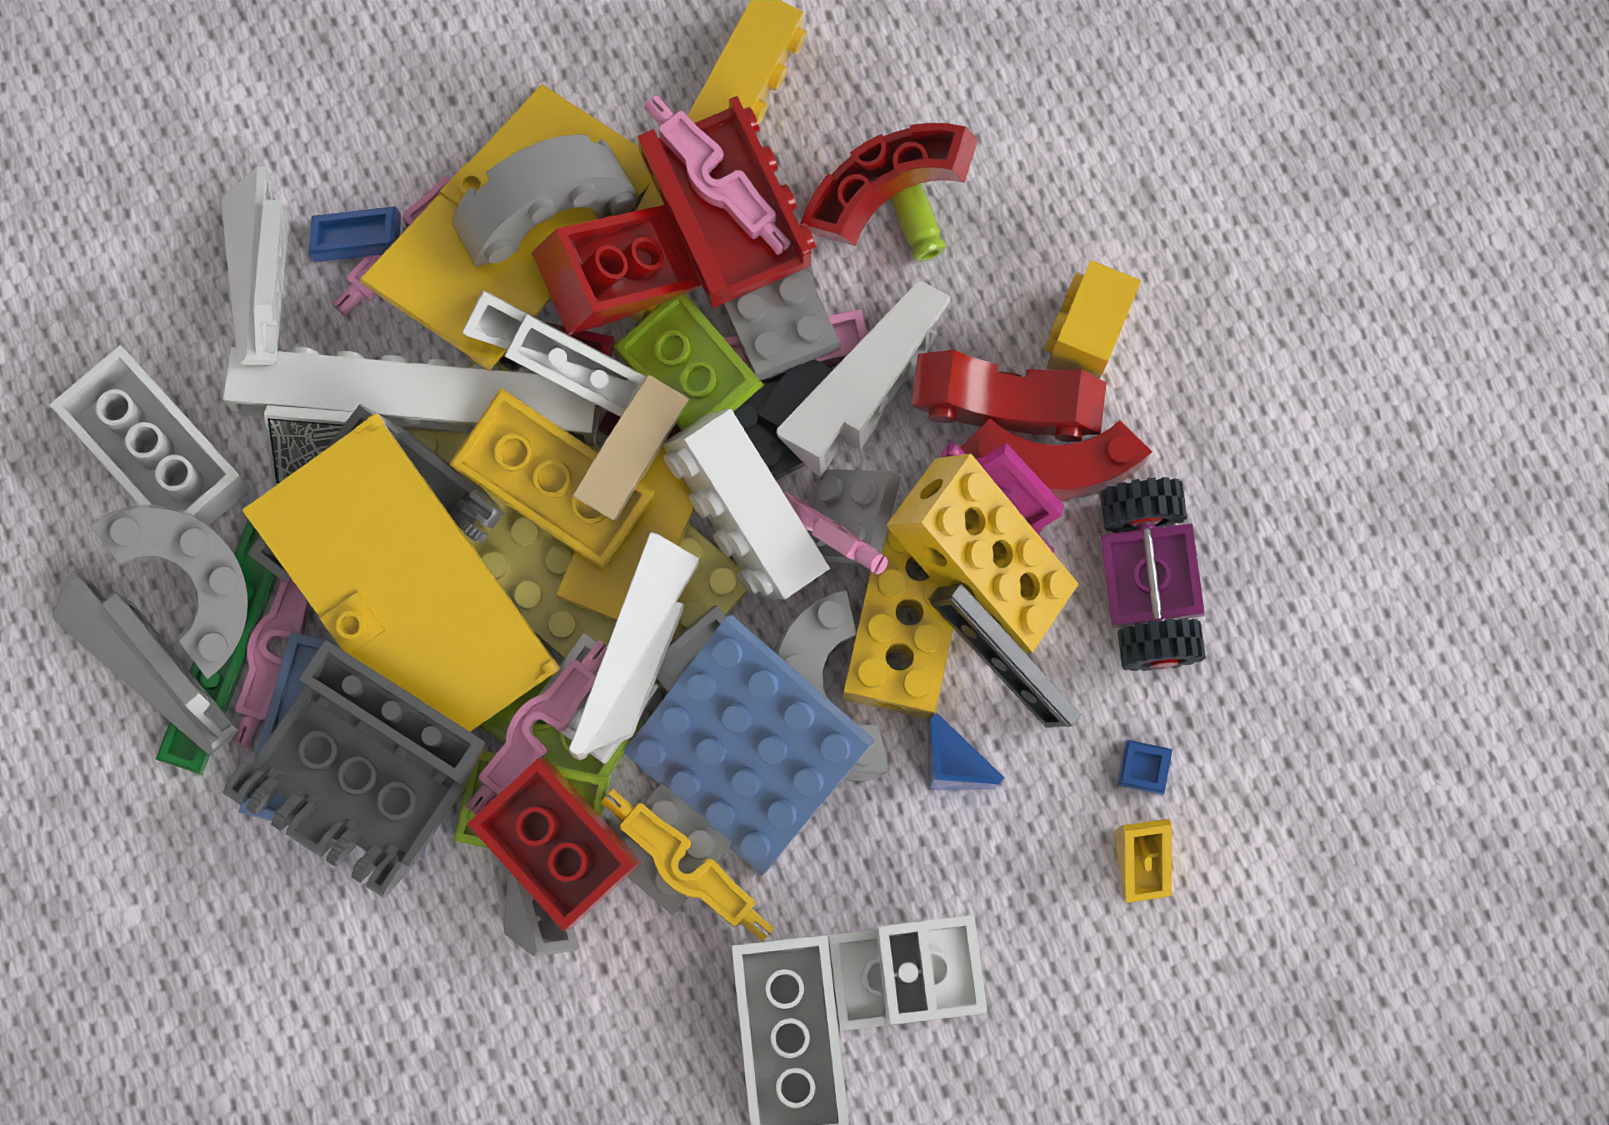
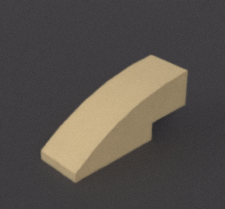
(631, 448)

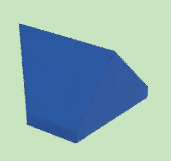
(954, 762)

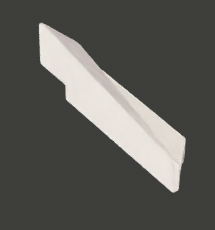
(256, 264)
(554, 354)
(865, 381)
(635, 647)

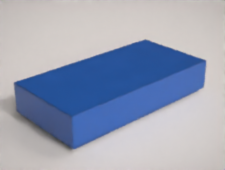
(353, 233)

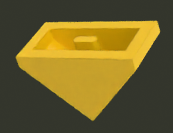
(1145, 859)

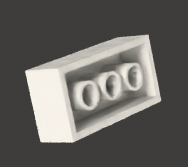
(148, 440)
(744, 506)
(790, 1032)

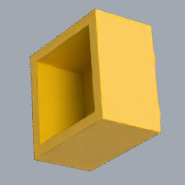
(1093, 319)

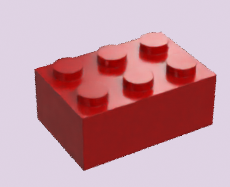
(554, 843)

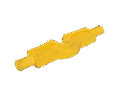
(706, 883)

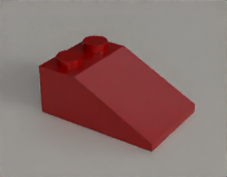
(614, 267)

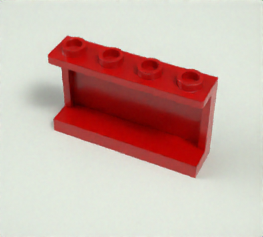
(717, 246)

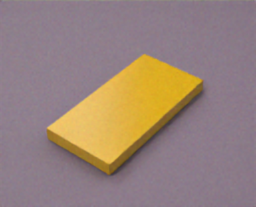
(537, 471)
(666, 515)

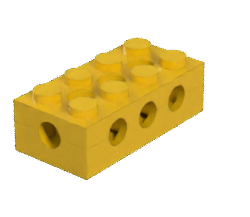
(975, 537)
(880, 633)

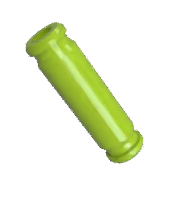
(918, 223)

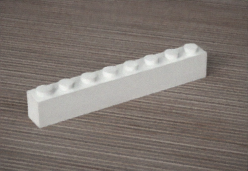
(403, 392)

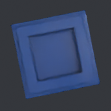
(1144, 767)

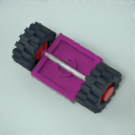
(1152, 574)

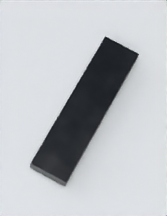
(1004, 656)

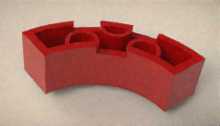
(882, 170)
(1041, 403)
(1070, 468)

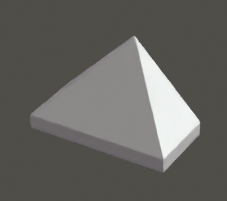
(532, 926)

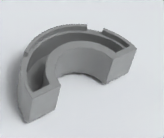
(534, 187)
(201, 554)
(806, 646)

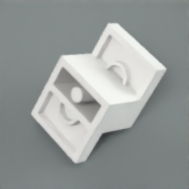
(907, 973)

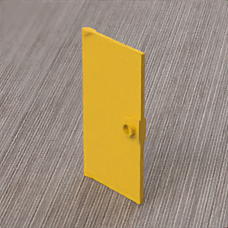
(430, 269)
(399, 578)

